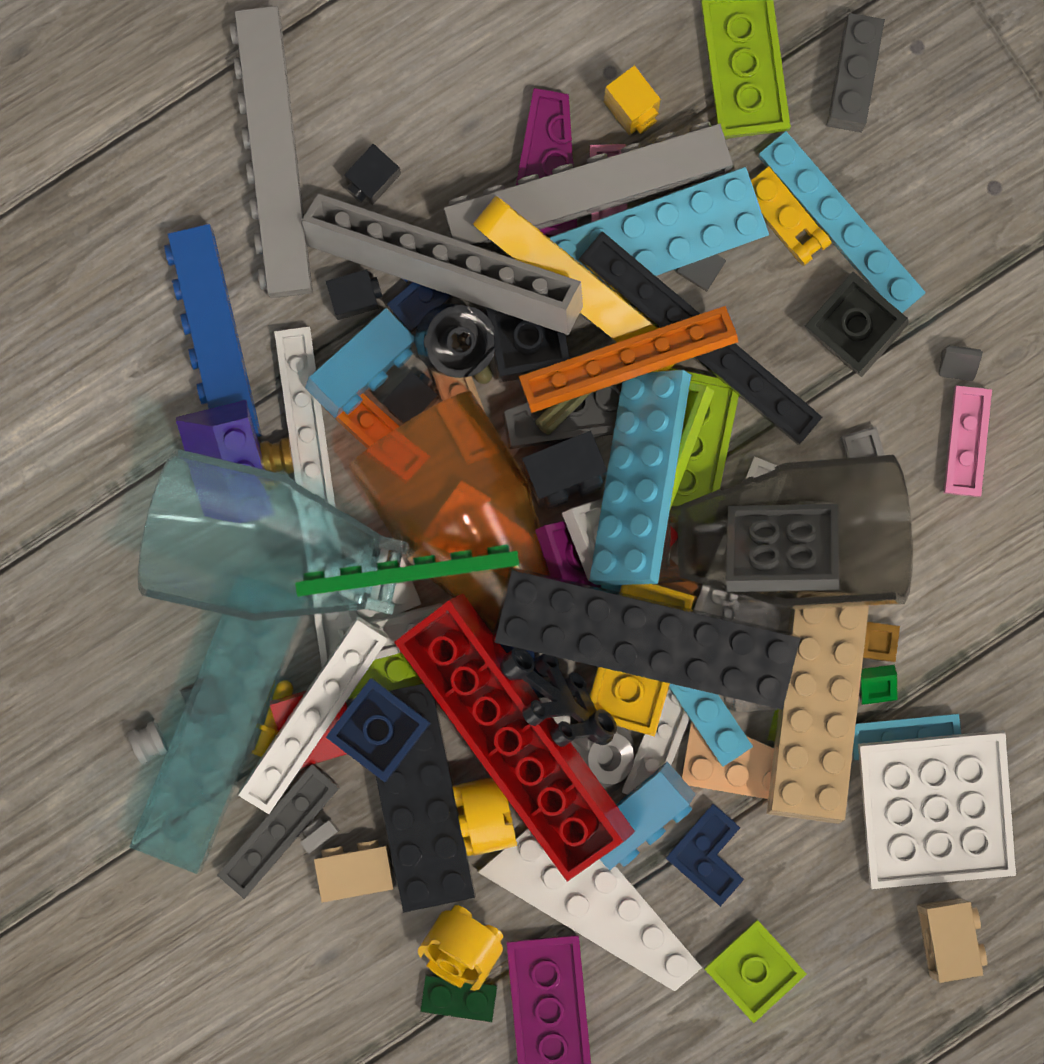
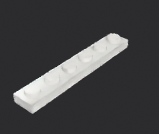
(313, 715)

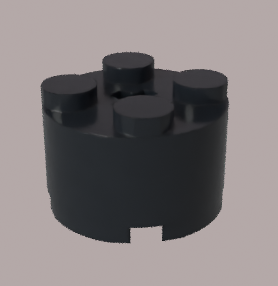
(475, 340)

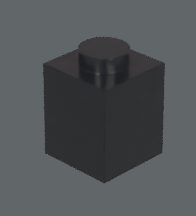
(371, 175)
(354, 294)
(411, 397)

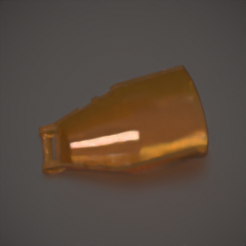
(454, 488)

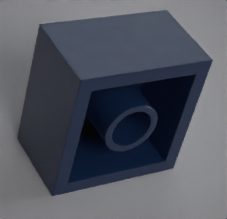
(378, 730)

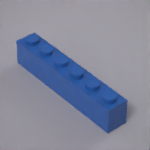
(209, 319)

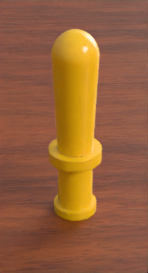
(269, 729)

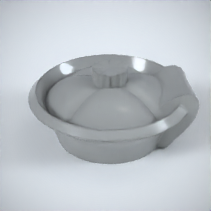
(609, 762)

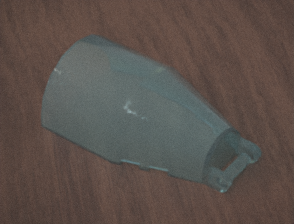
(243, 537)

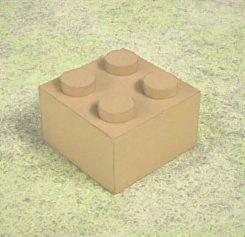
(951, 939)

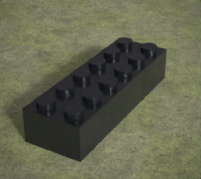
(424, 817)

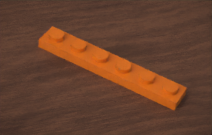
(628, 359)

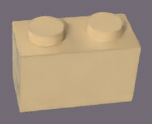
(354, 872)

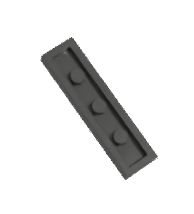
(278, 831)

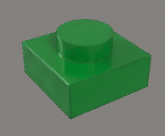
(878, 684)

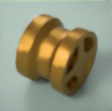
(277, 456)

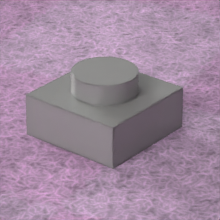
(318, 834)

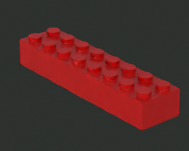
(541, 780)

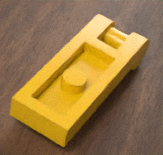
(788, 217)

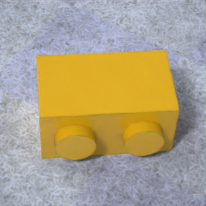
(632, 101)

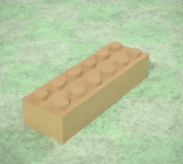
(819, 716)

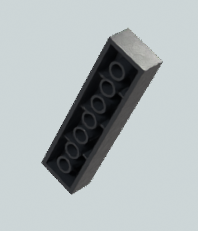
(646, 638)

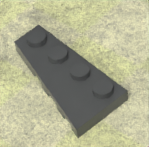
(595, 414)

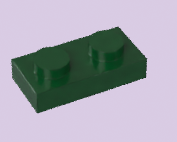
(449, 1000)

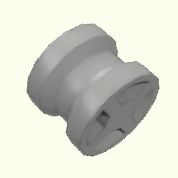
(147, 742)

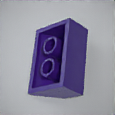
(222, 433)

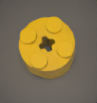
(484, 817)
(461, 948)

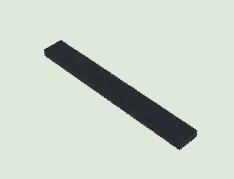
(728, 363)

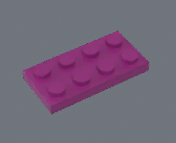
(548, 1001)

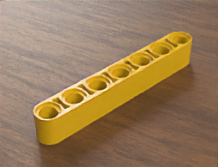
(531, 246)

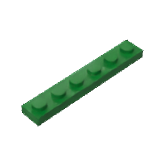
(390, 572)

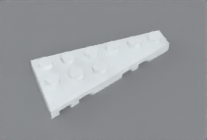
(597, 906)

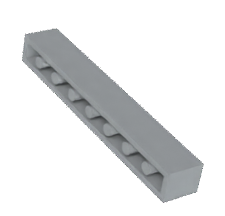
(272, 151)
(600, 182)
(443, 263)

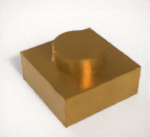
(881, 642)

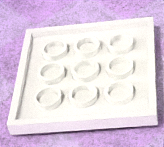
(937, 809)

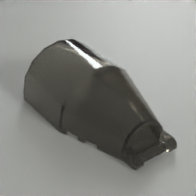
(871, 526)

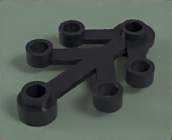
(594, 724)

